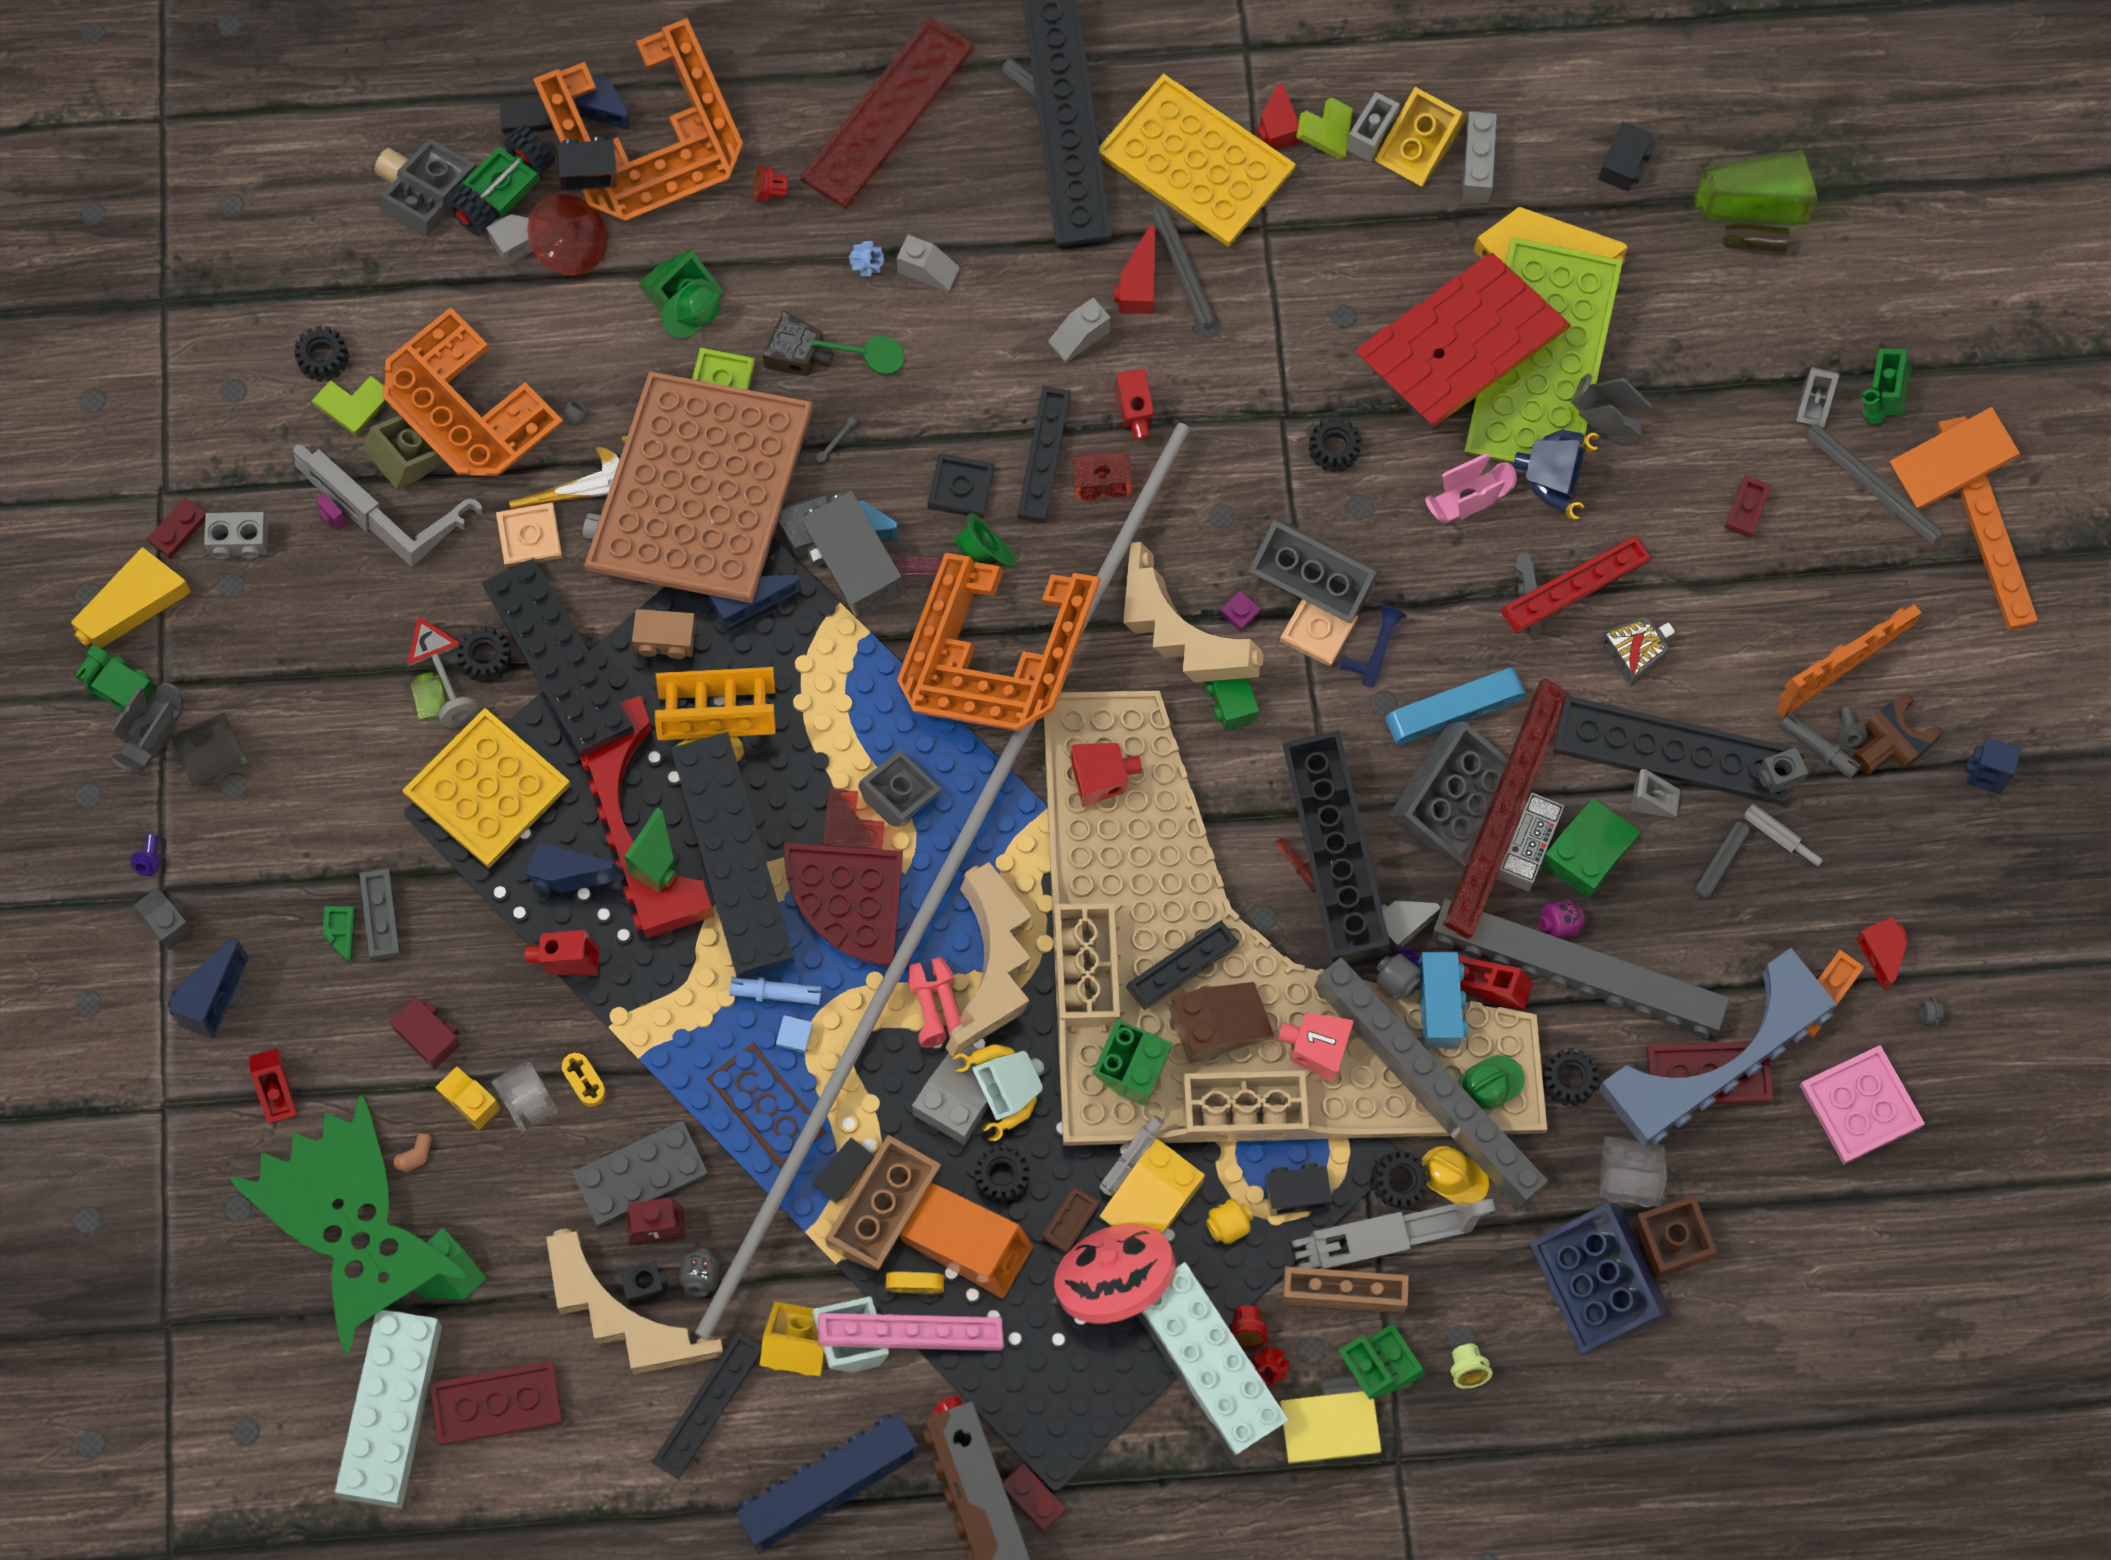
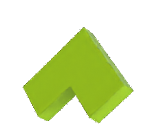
(1330, 132)
(351, 411)

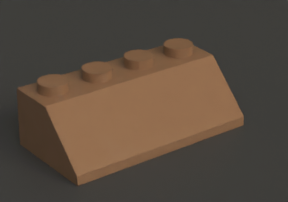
(882, 1204)

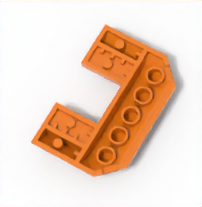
(421, 395)

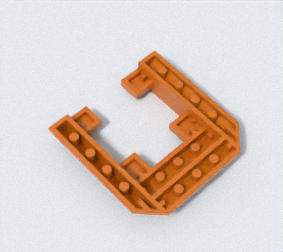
(704, 132)
(937, 664)

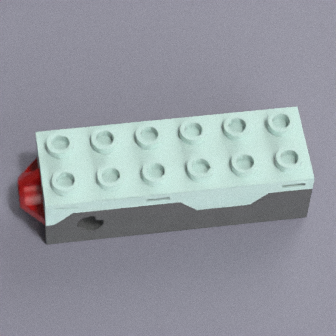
(1211, 1364)

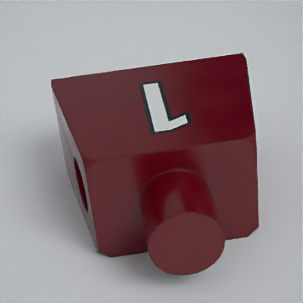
(654, 1221)

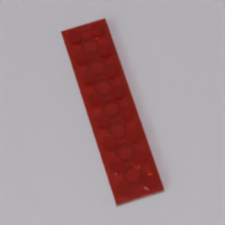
(887, 113)

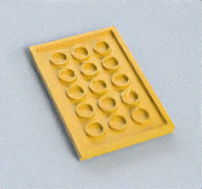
(1196, 160)

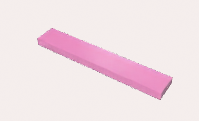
(910, 1331)

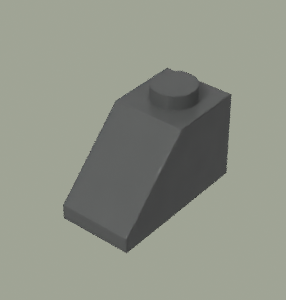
(163, 918)

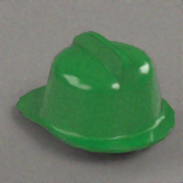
(691, 308)
(982, 544)
(1493, 1082)

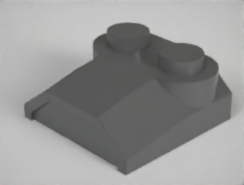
(897, 789)

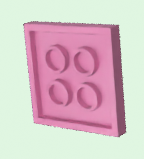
(1862, 1104)

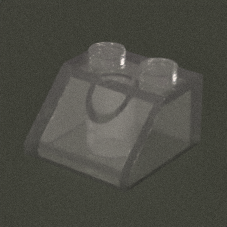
(1632, 1172)

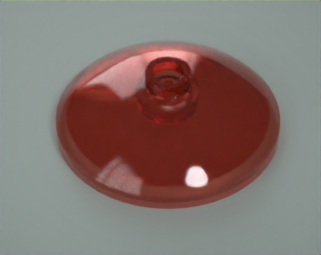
(556, 240)

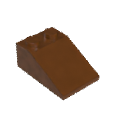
(1219, 1019)

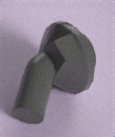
(1850, 731)

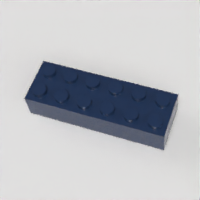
(827, 1483)

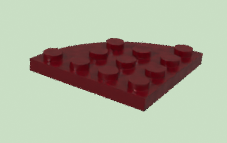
(848, 897)

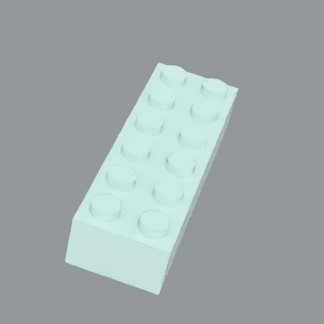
(388, 1409)

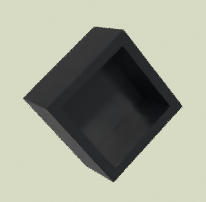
(586, 164)

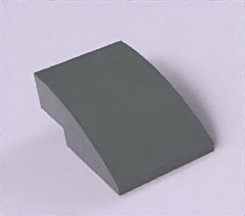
(423, 185)

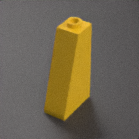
(129, 599)

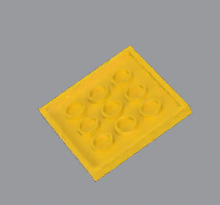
(486, 787)

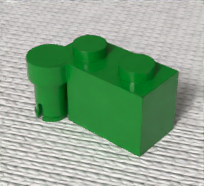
(1889, 386)
(111, 678)

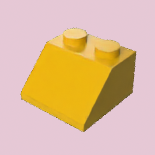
(792, 1341)

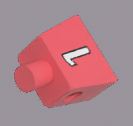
(1318, 1043)

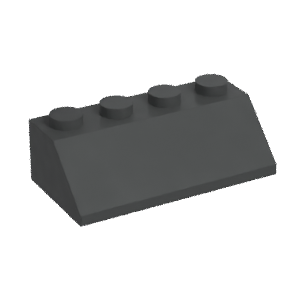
(1314, 570)

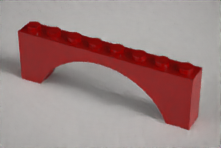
(685, 898)

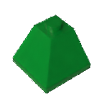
(673, 276)
(651, 854)

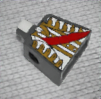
(1637, 647)

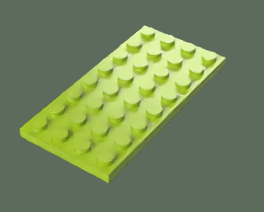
(1539, 392)

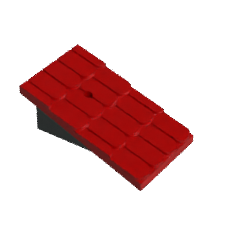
(1462, 340)

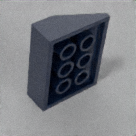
(1600, 1277)

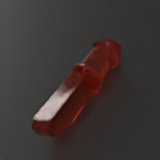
(1301, 869)

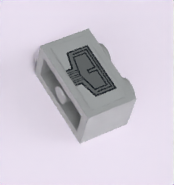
(1373, 127)

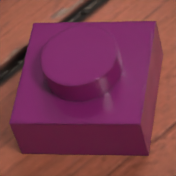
(329, 512)
(1240, 611)

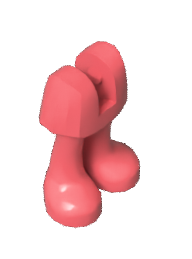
(933, 1030)

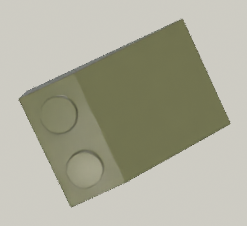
(400, 452)

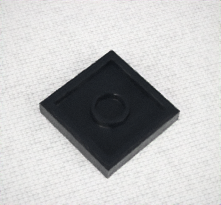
(961, 485)

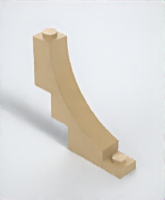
(1151, 610)
(1000, 920)
(649, 1343)

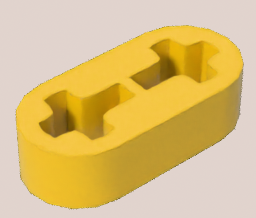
(578, 1083)
(915, 1282)

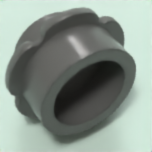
(1931, 1011)

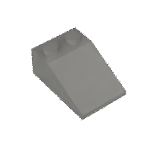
(952, 1099)

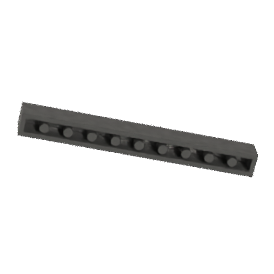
(1589, 973)
(1430, 1083)

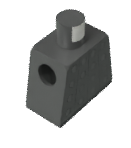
(794, 532)

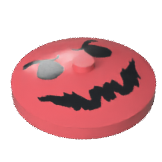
(1115, 1273)

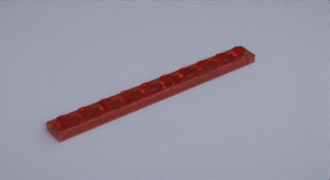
(1505, 809)

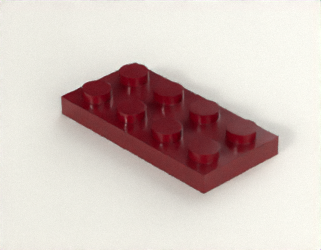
(1698, 1059)
(495, 1403)

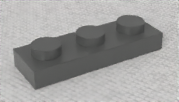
(379, 914)

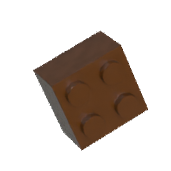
(1674, 1237)

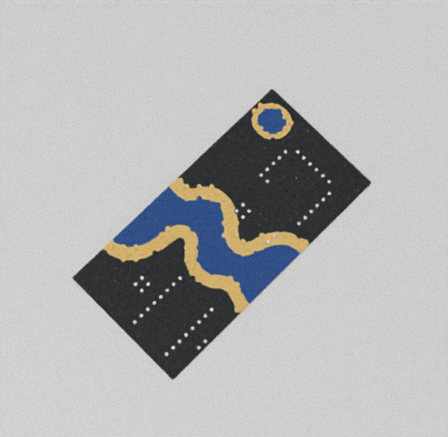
(839, 715)

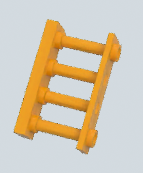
(710, 721)

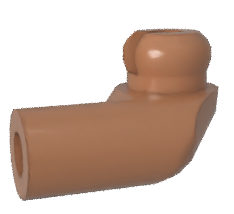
(415, 1157)

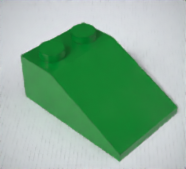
(1590, 848)

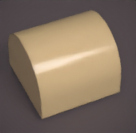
(388, 164)

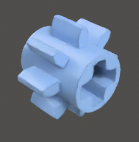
(866, 258)

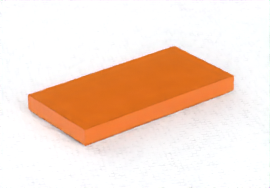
(1954, 458)

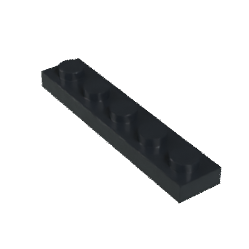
(1044, 454)
(707, 1405)

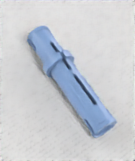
(770, 990)

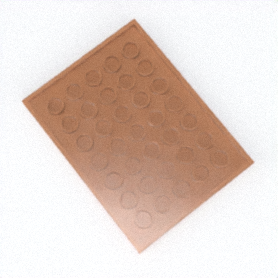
(699, 487)

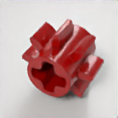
(1270, 1365)

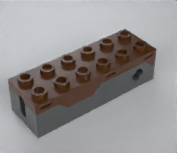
(972, 1483)

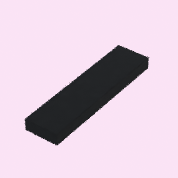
(1182, 965)

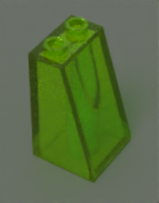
(1759, 190)

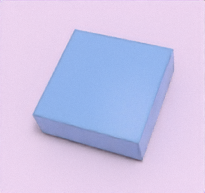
(794, 1034)

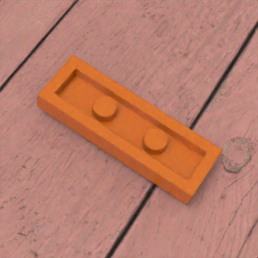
(1838, 979)

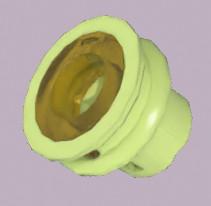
(1470, 1367)

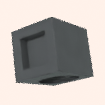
(1791, 763)

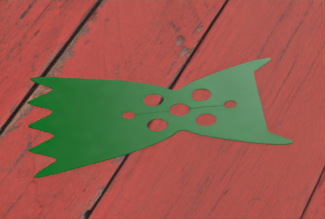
(300, 1202)

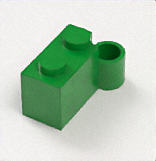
(1233, 702)

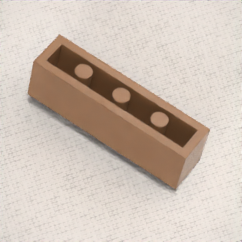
(1345, 1290)

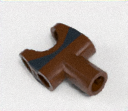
(1894, 738)

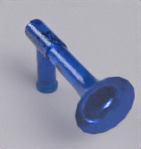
(1371, 670)

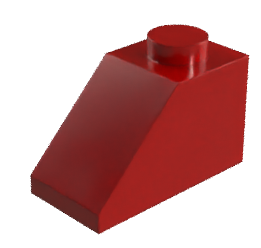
(1278, 121)
(1884, 949)
(272, 1085)

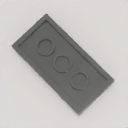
(640, 1173)

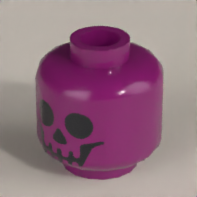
(1561, 919)

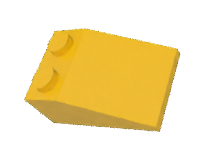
(1420, 137)
(1154, 1190)

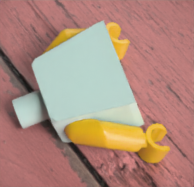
(1007, 1082)

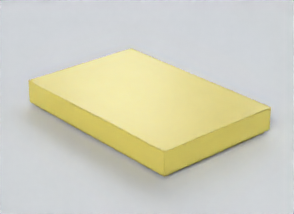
(1330, 1427)

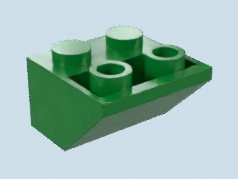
(1132, 1062)

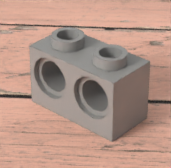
(237, 527)

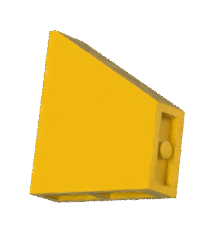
(1545, 230)

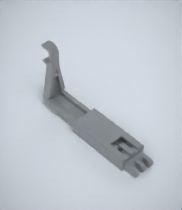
(365, 509)
(1389, 1234)

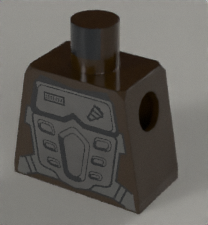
(792, 349)

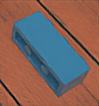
(1442, 1000)

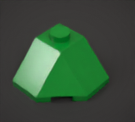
(446, 1286)

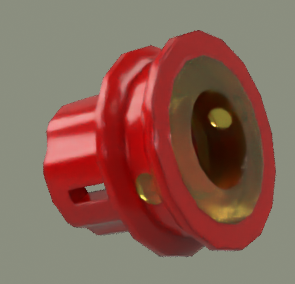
(768, 184)
(1248, 1327)

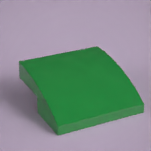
(1381, 1362)

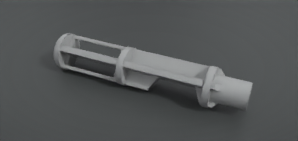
(1131, 1156)

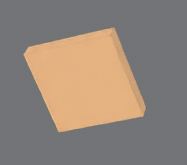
(529, 534)
(1316, 632)

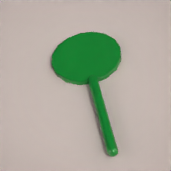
(880, 353)

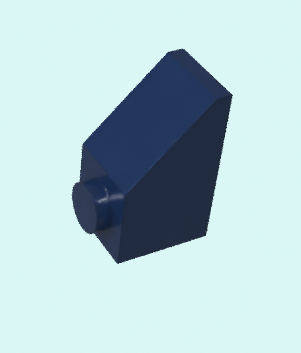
(603, 105)

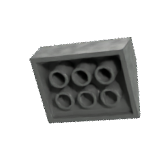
(1451, 792)

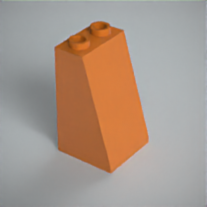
(968, 1239)

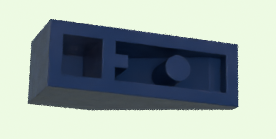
(769, 592)
(568, 870)

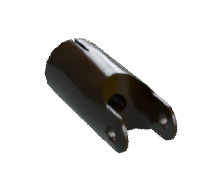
(1757, 238)

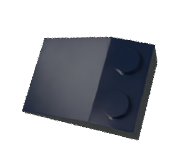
(208, 990)

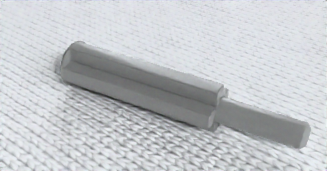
(1779, 833)

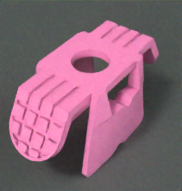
(1466, 476)

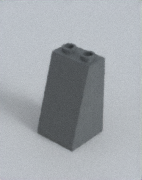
(854, 554)

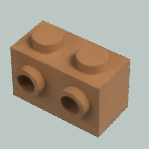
(664, 633)

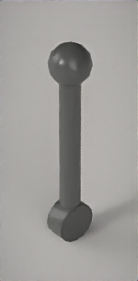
(821, 457)

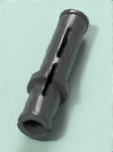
(1825, 749)

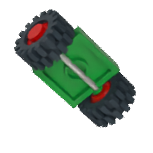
(500, 180)

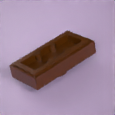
(1070, 1219)

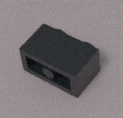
(1625, 157)
(1298, 1189)

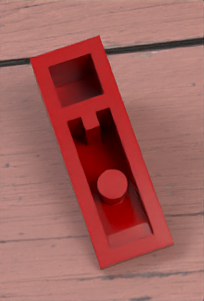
(1137, 278)
(1496, 983)

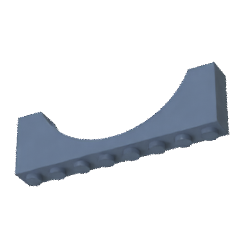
(1657, 1103)

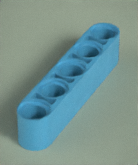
(1455, 706)

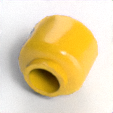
(1229, 1221)

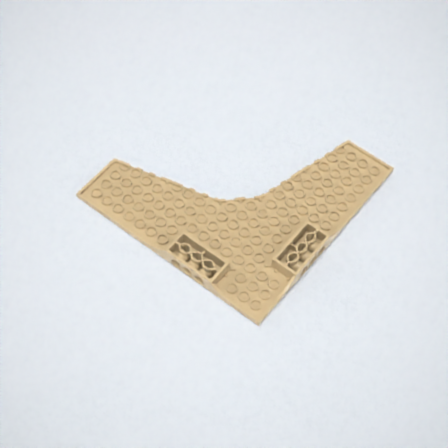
(1143, 882)

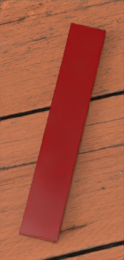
(1575, 584)

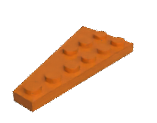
(1843, 659)

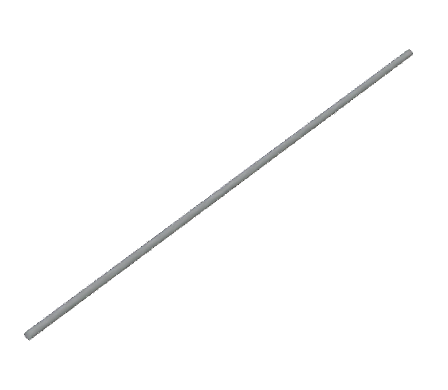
(920, 924)

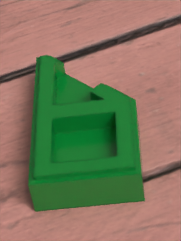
(339, 929)

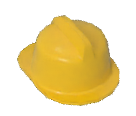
(1455, 1175)

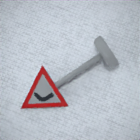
(429, 643)

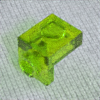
(428, 694)

